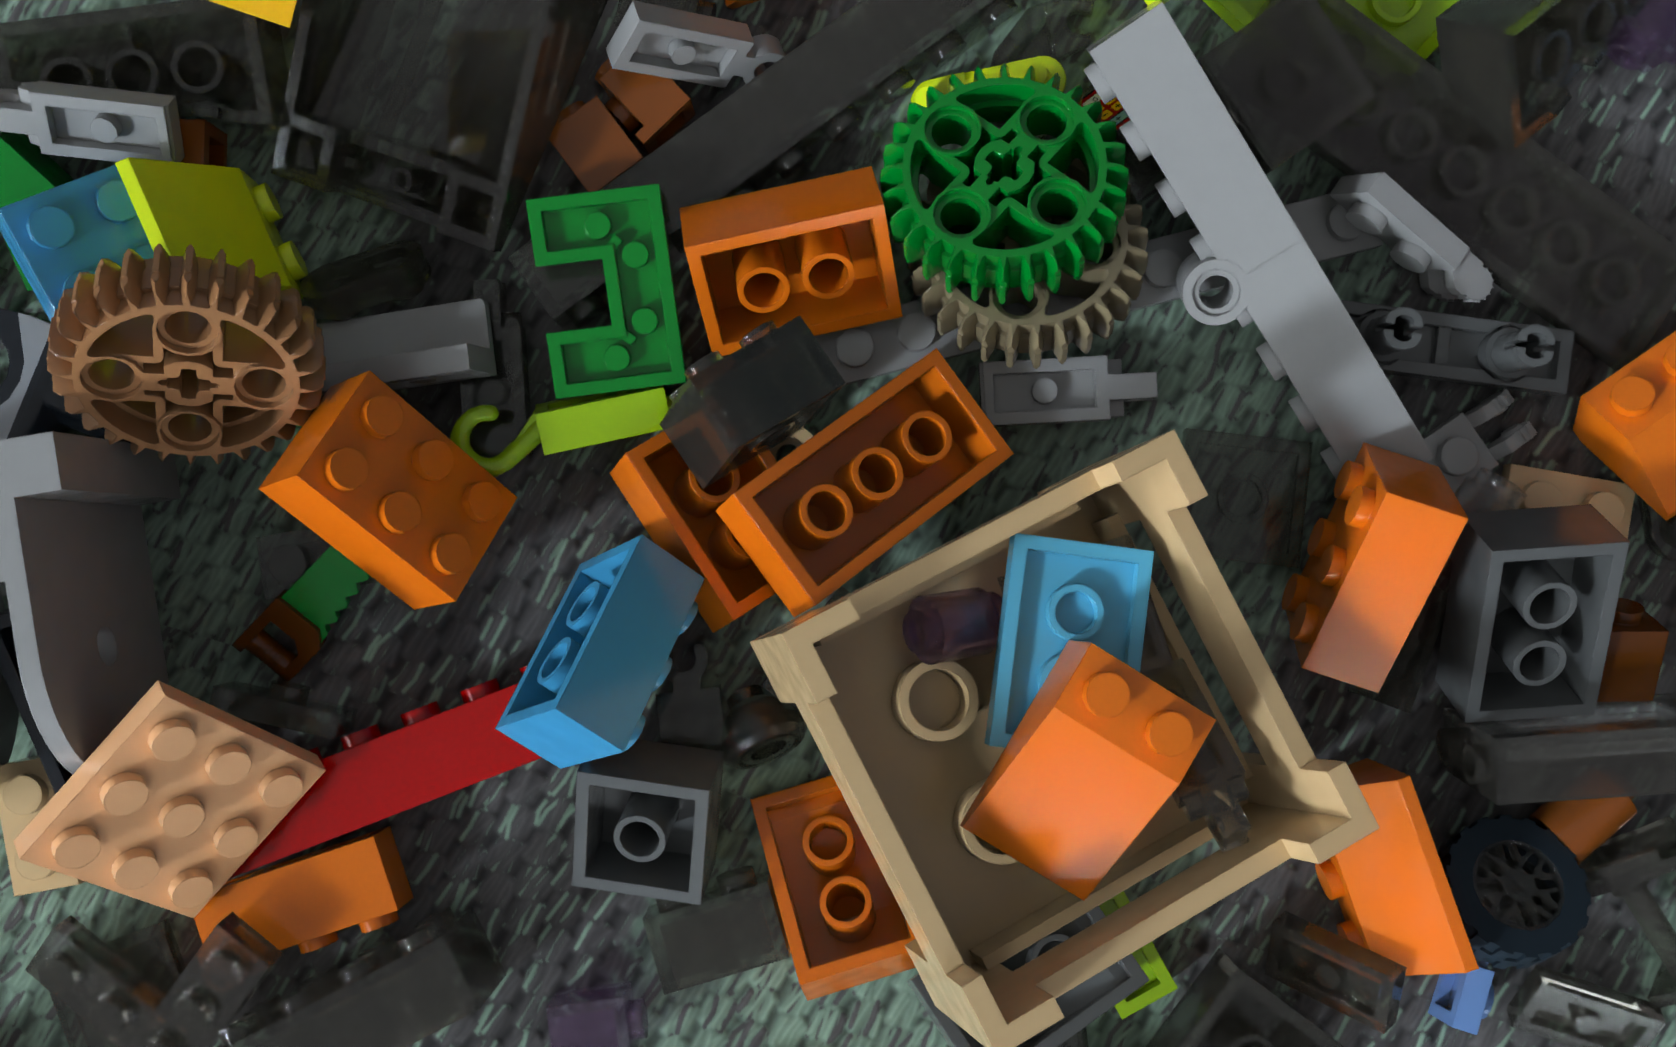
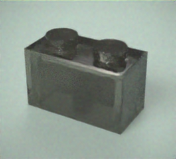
(725, 935)

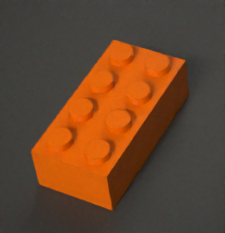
(864, 483)

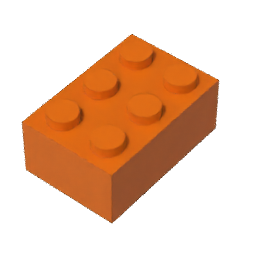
(792, 253)
(390, 492)
(1371, 566)

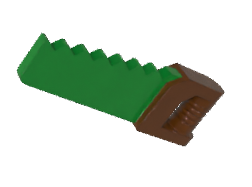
(304, 613)

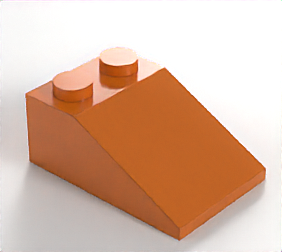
(1086, 768)
(829, 890)

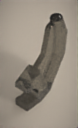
(1044, 32)

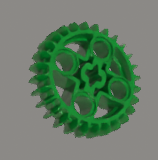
(1002, 193)

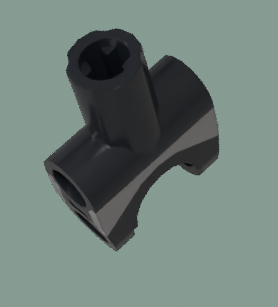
(27, 392)

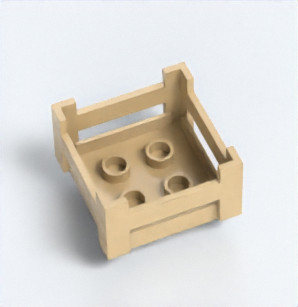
(915, 755)

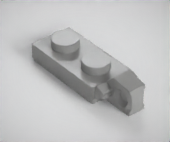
(93, 121)
(1060, 393)

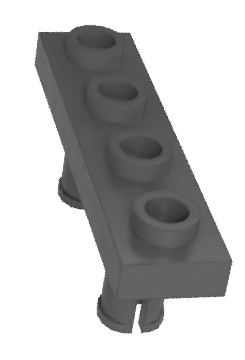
(1466, 348)

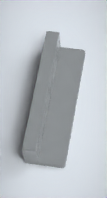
(412, 345)

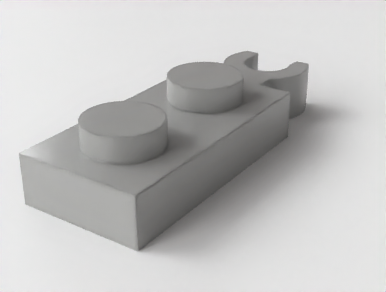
(689, 46)

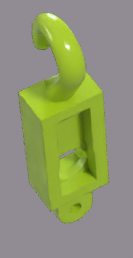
(570, 424)

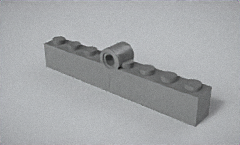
(1247, 241)

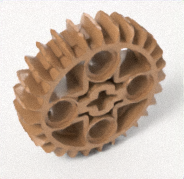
(186, 355)

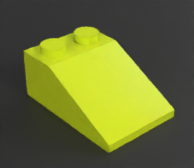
(212, 212)

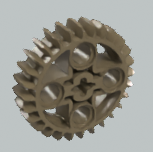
(1104, 286)

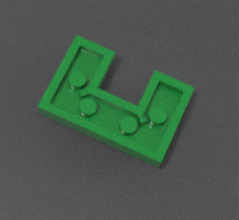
(631, 239)

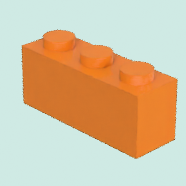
(317, 894)

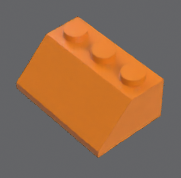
(1633, 425)
(685, 524)
(1395, 882)

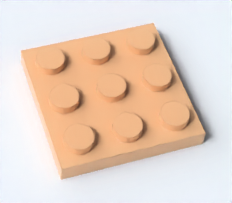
(170, 802)

